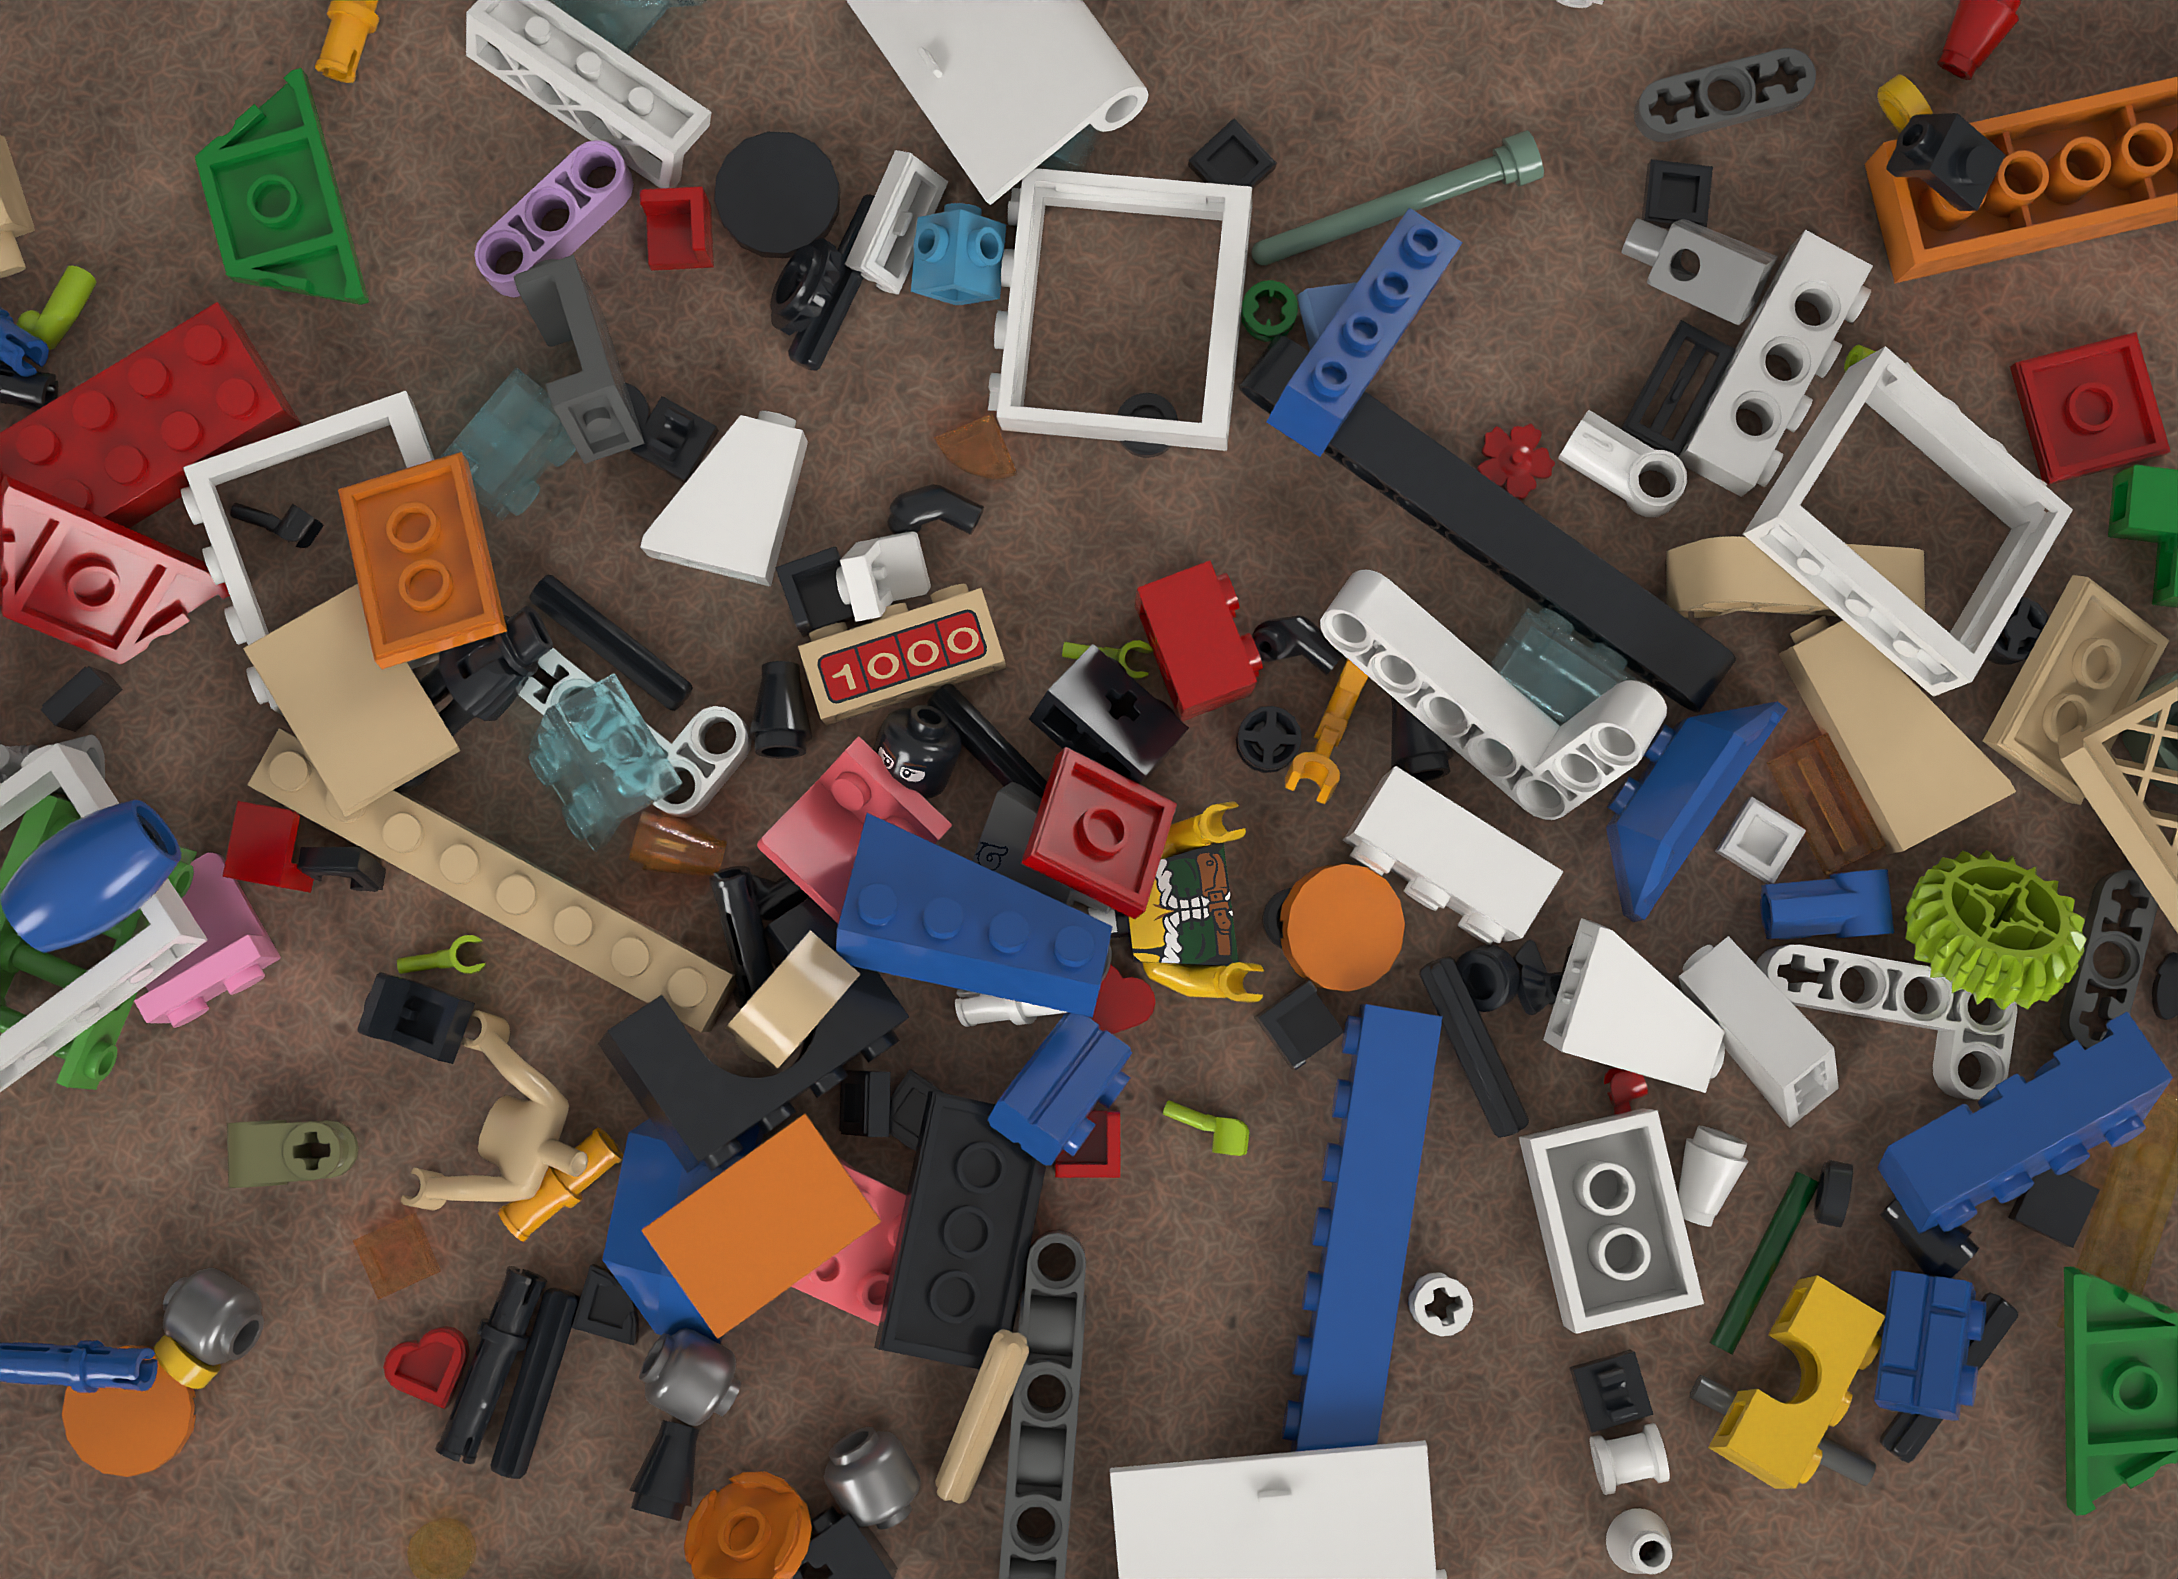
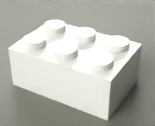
(1451, 858)
(1611, 1220)

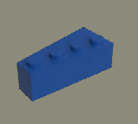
(2027, 1128)

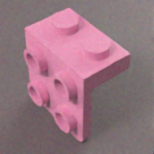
(226, 961)

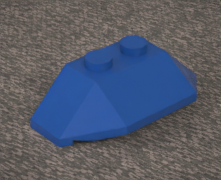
(1679, 796)
(648, 1187)

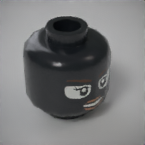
(919, 748)

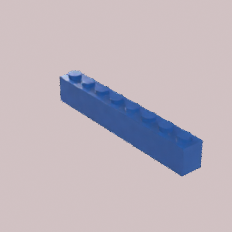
(1363, 1229)

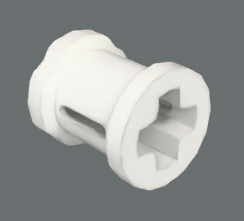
(1457, 1313)
(1629, 1458)

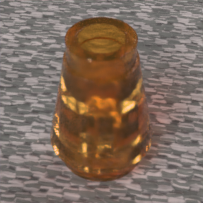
(675, 846)

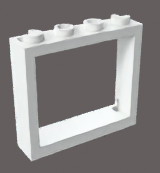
(1020, 274)
(205, 505)
(1859, 592)
(124, 971)

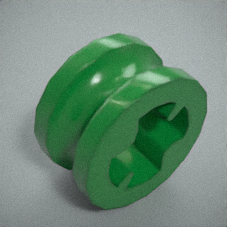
(1250, 309)

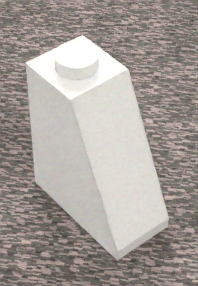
(735, 502)
(1630, 1015)
(1762, 1030)

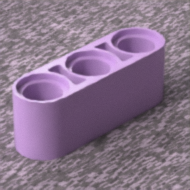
(564, 189)

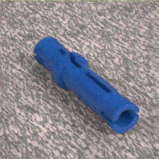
(81, 1366)

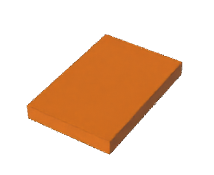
(421, 560)
(761, 1225)

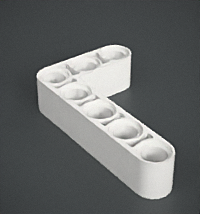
(1480, 712)

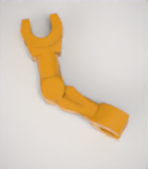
(1329, 733)

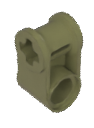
(281, 1152)

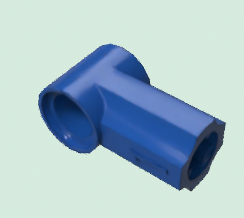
(1843, 905)

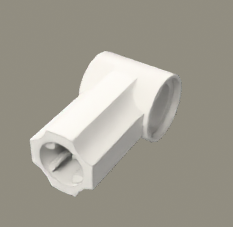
(1618, 459)

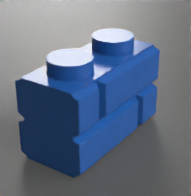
(1060, 1087)
(1928, 1346)

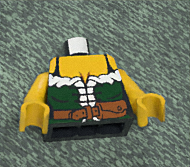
(1188, 922)

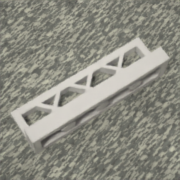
(587, 81)

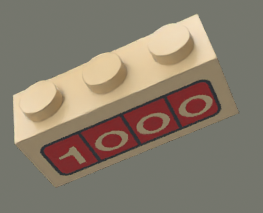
(901, 654)

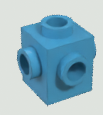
(958, 255)

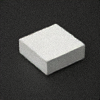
(1760, 840)

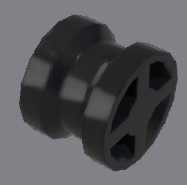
(2022, 633)
(1279, 729)

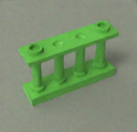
(93, 1051)

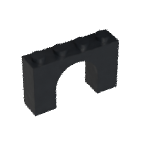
(707, 1108)

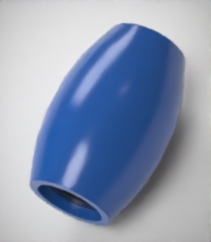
(90, 876)

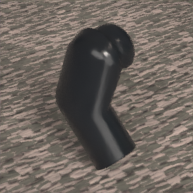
(1295, 637)

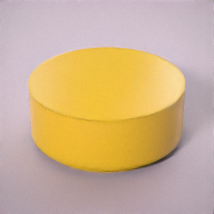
(1901, 101)
(183, 1365)

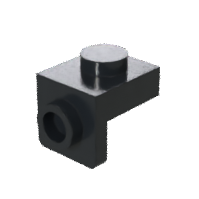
(1947, 157)
(415, 1017)

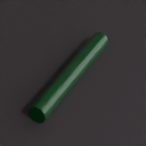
(1764, 1262)

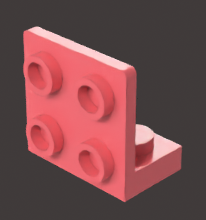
(823, 829)
(860, 1272)

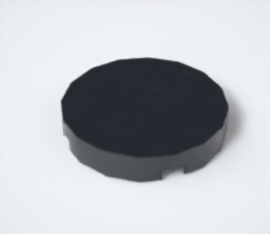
(777, 194)

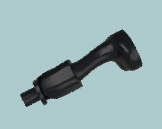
(485, 675)

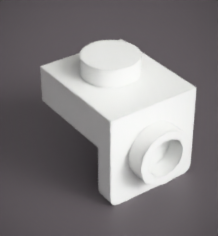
(882, 572)

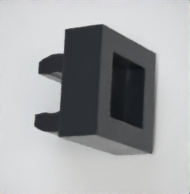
(675, 439)
(1611, 1390)

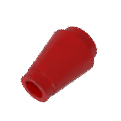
(1976, 33)

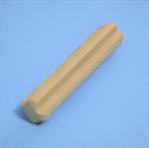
(982, 1416)

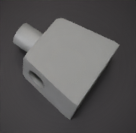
(1729, 271)

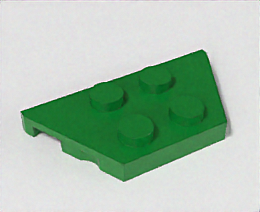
(280, 200)
(2116, 1387)

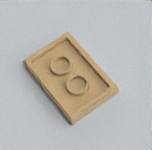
(2080, 672)
(354, 720)

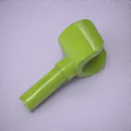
(1075, 650)
(441, 959)
(1230, 1134)

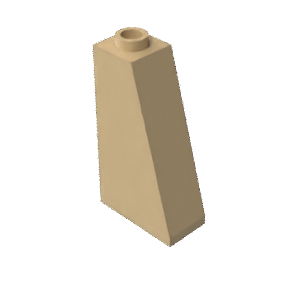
(1894, 741)

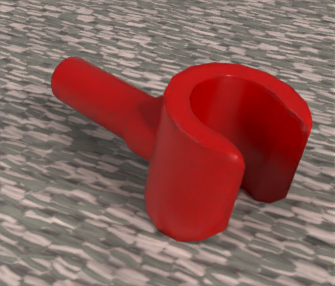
(1624, 1088)

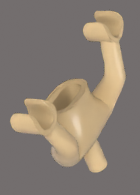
(516, 1134)

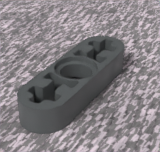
(1772, 98)
(2134, 950)

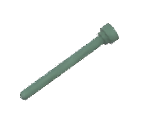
(1514, 161)

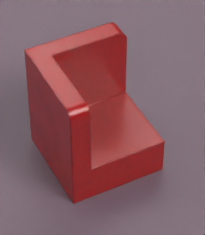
(678, 228)
(264, 846)
(1099, 1153)

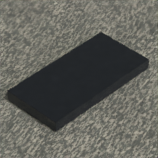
(960, 1236)

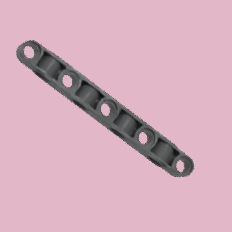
(1039, 1435)

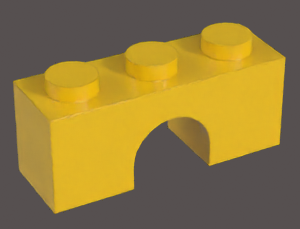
(1831, 1340)

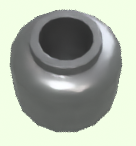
(212, 1316)
(690, 1376)
(872, 1478)

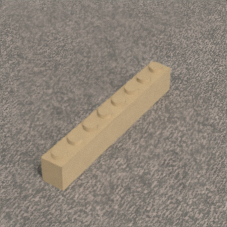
(505, 888)

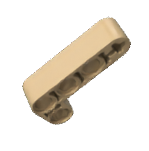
(1736, 575)

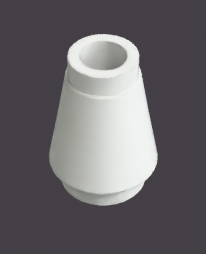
(1709, 1173)
(1630, 1532)

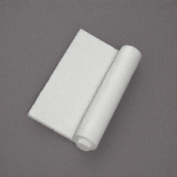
(1005, 77)
(1279, 1516)

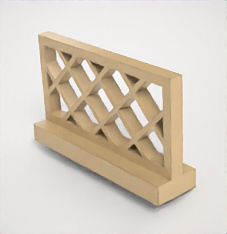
(2120, 803)

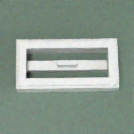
(890, 218)

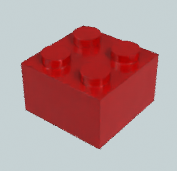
(1197, 641)

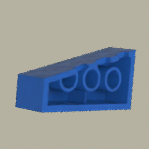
(965, 926)

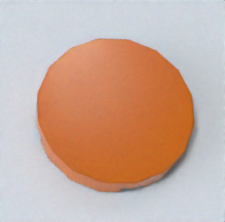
(1342, 927)
(130, 1429)
(749, 1530)

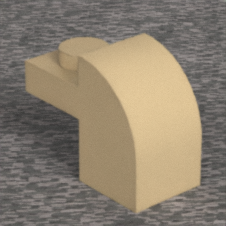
(791, 1002)

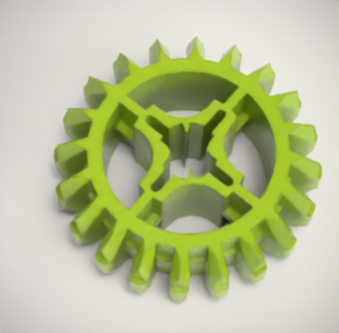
(1995, 929)

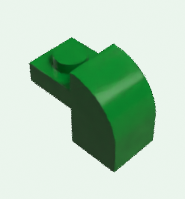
(2147, 511)

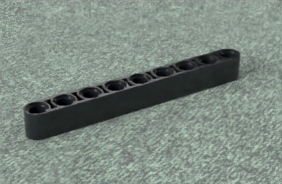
(1510, 539)

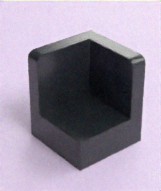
(813, 591)
(1299, 1024)

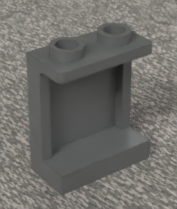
(596, 401)

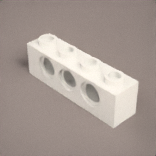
(1809, 273)

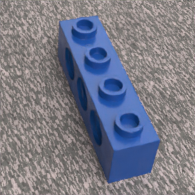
(1363, 332)

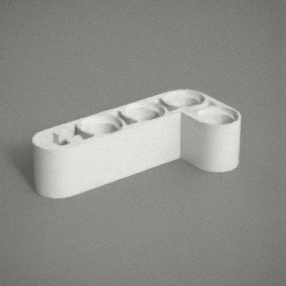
(684, 754)
(1884, 1001)

